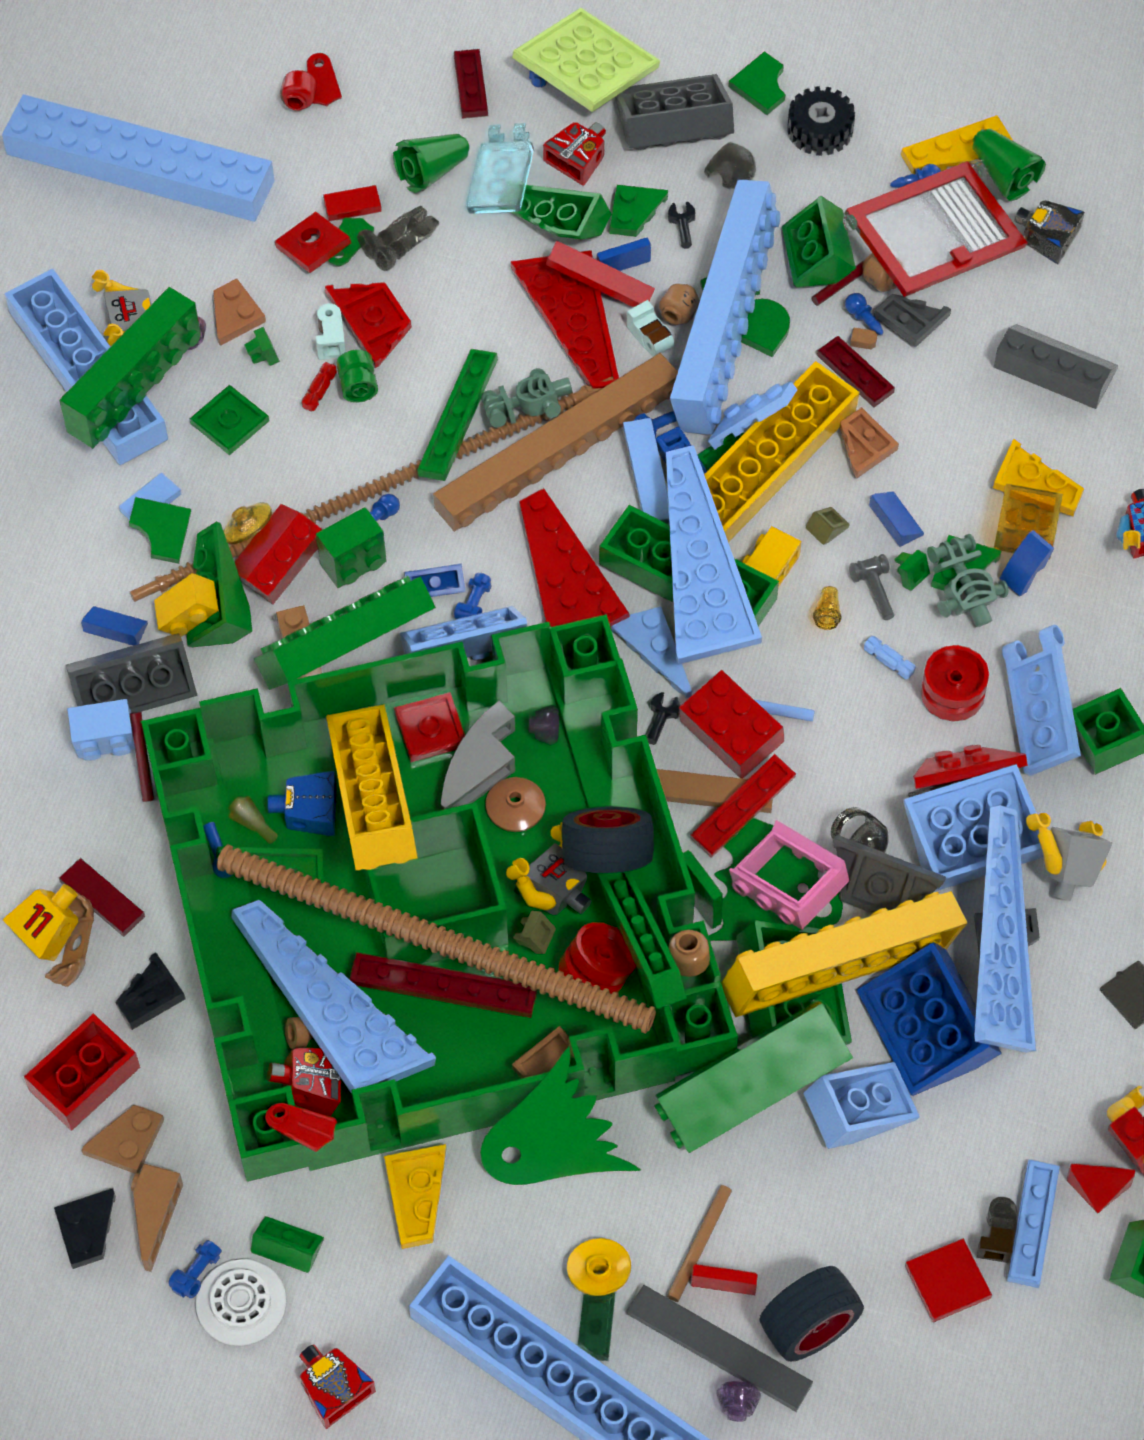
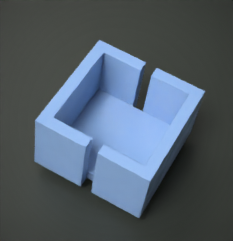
(101, 729)

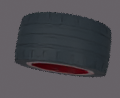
(607, 839)
(811, 1313)

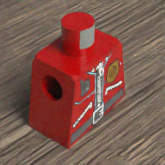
(576, 151)
(311, 1078)

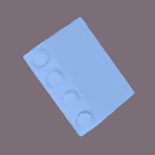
(473, 631)
(953, 824)

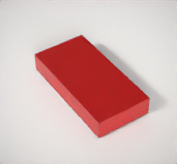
(352, 203)
(724, 1279)

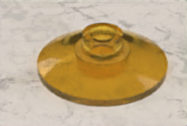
(247, 522)

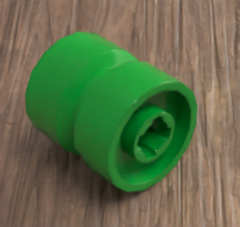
(357, 376)

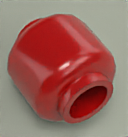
(298, 90)

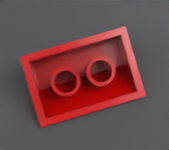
(278, 553)

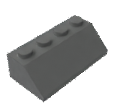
(1054, 365)
(143, 674)

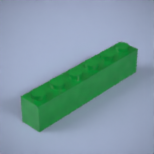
(643, 938)

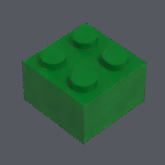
(351, 547)
(1109, 731)

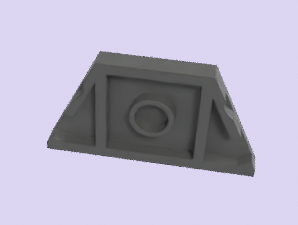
(882, 879)

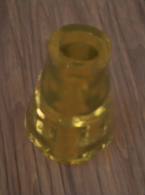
(827, 611)

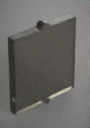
(1127, 993)

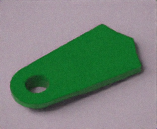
(351, 227)

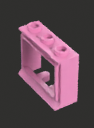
(771, 898)

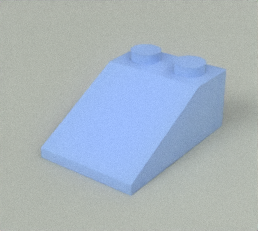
(860, 1104)

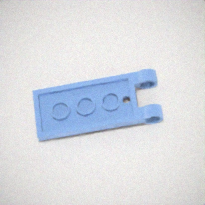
(1042, 702)

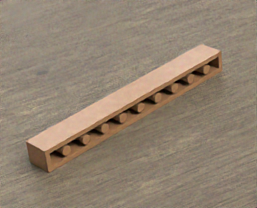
(555, 443)

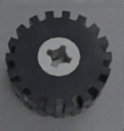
(829, 130)

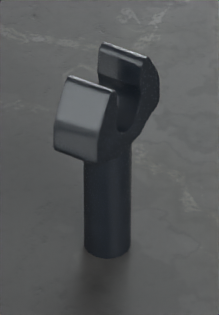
(682, 221)
(662, 714)

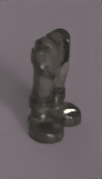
(387, 248)

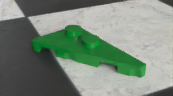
(302, 860)

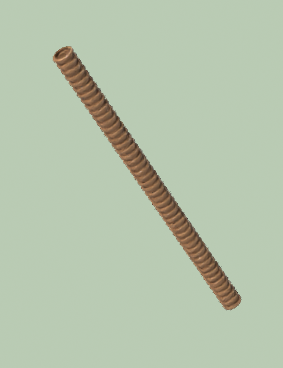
(435, 938)

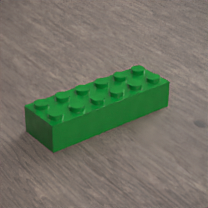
(130, 367)
(641, 552)
(343, 631)

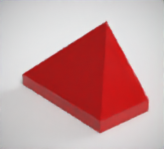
(1099, 1184)

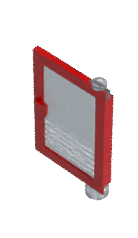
(935, 227)

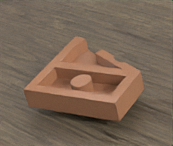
(865, 441)

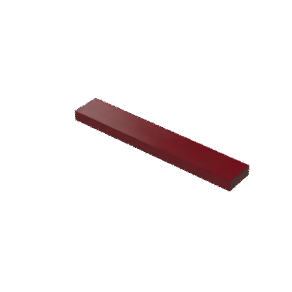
(443, 985)

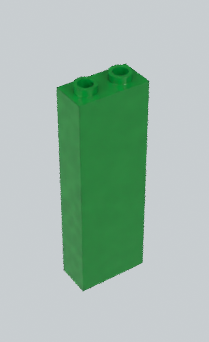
(752, 1077)

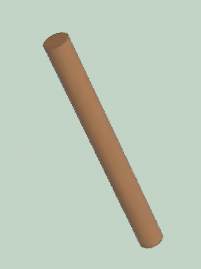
(699, 1243)

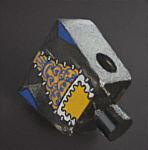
(1050, 228)

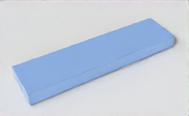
(647, 468)
(1033, 1223)

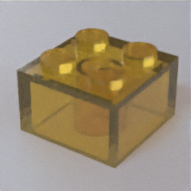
(1025, 511)

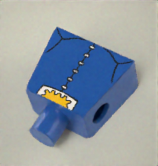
(308, 803)

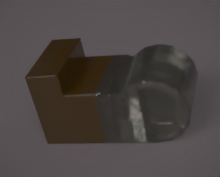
(1002, 1220)

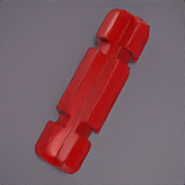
(319, 386)

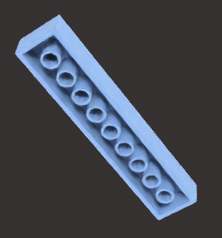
(138, 157)
(725, 307)
(539, 1361)

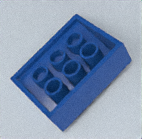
(926, 1019)

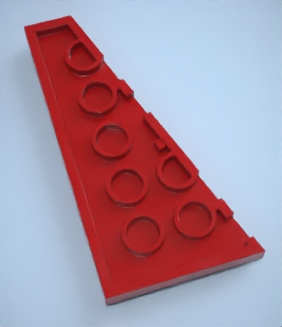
(574, 316)
(565, 572)

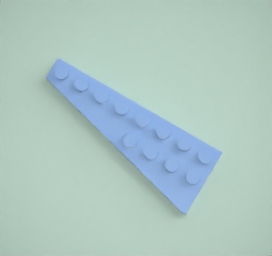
(341, 1018)

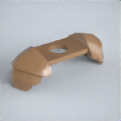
(74, 961)

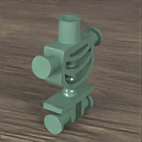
(534, 396)
(956, 557)

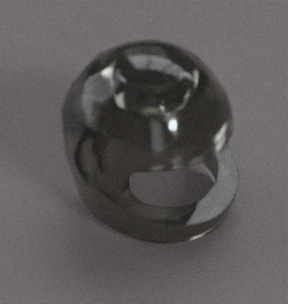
(733, 164)
(871, 833)

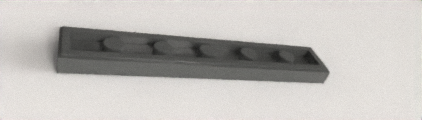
(720, 1348)

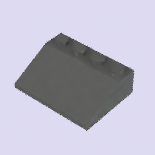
(675, 111)

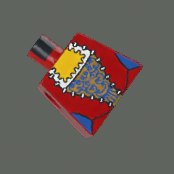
(333, 1383)

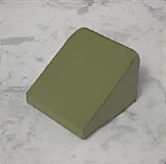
(826, 525)

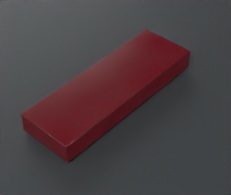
(470, 83)
(856, 371)
(104, 897)

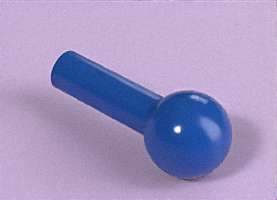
(215, 841)

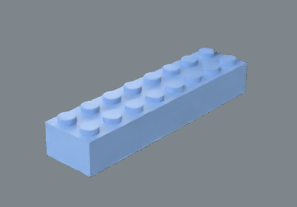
(70, 347)

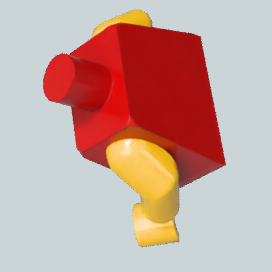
(1128, 1126)

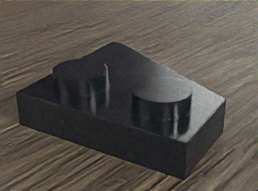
(149, 994)
(86, 1226)

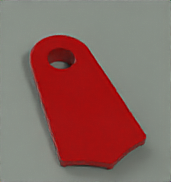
(327, 84)
(302, 1125)

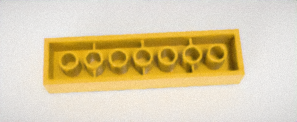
(778, 447)
(371, 788)
(840, 952)

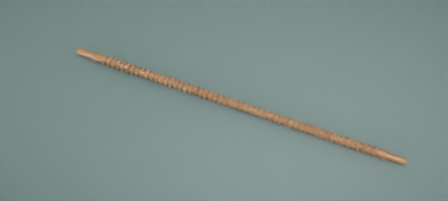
(162, 583)

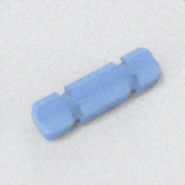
(889, 657)

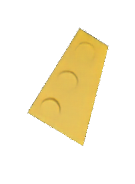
(1028, 471)
(415, 1192)

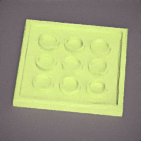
(586, 59)

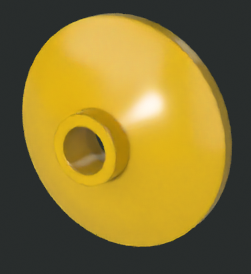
(595, 1256)

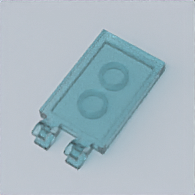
(501, 172)

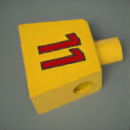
(44, 921)

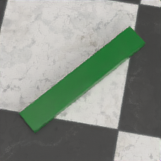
(457, 415)

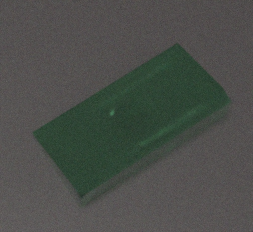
(597, 1325)

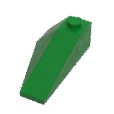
(565, 211)
(233, 618)

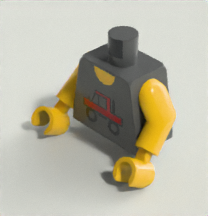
(549, 882)

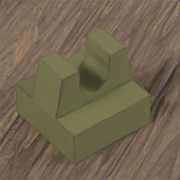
(536, 932)

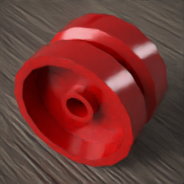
(954, 683)
(599, 957)

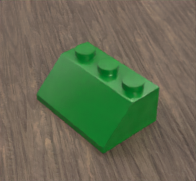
(818, 245)

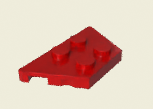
(372, 317)
(965, 764)

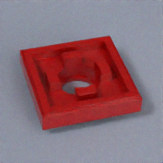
(312, 254)

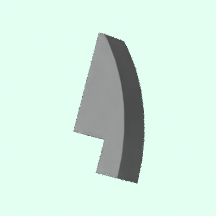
(480, 759)

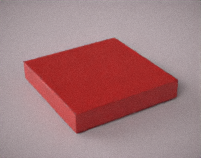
(429, 727)
(948, 1280)

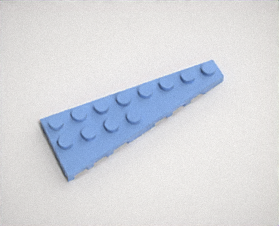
(708, 592)
(1004, 980)

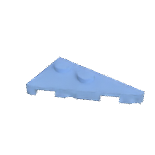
(652, 640)

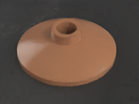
(515, 815)

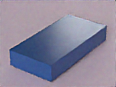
(627, 255)

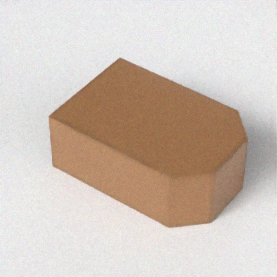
(863, 338)

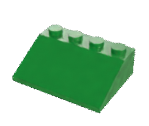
(756, 938)

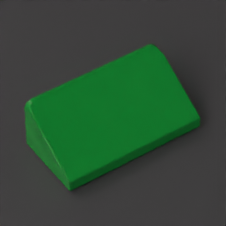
(286, 1244)

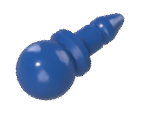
(926, 171)
(857, 305)
(386, 506)

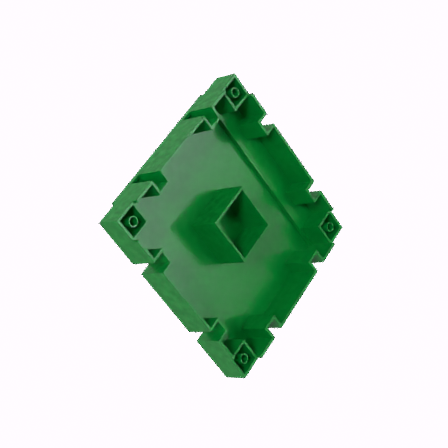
(458, 881)

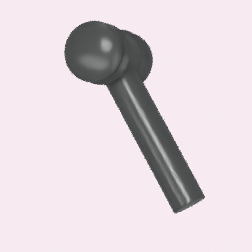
(870, 570)

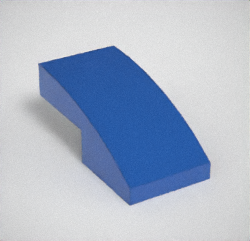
(1026, 562)

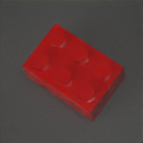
(731, 724)
(82, 1072)

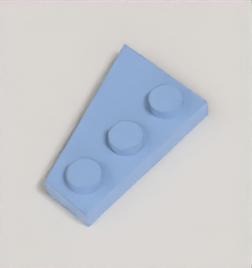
(756, 407)

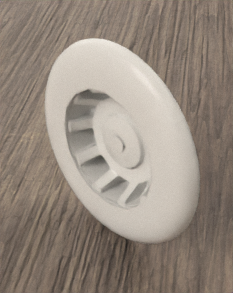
(240, 1301)

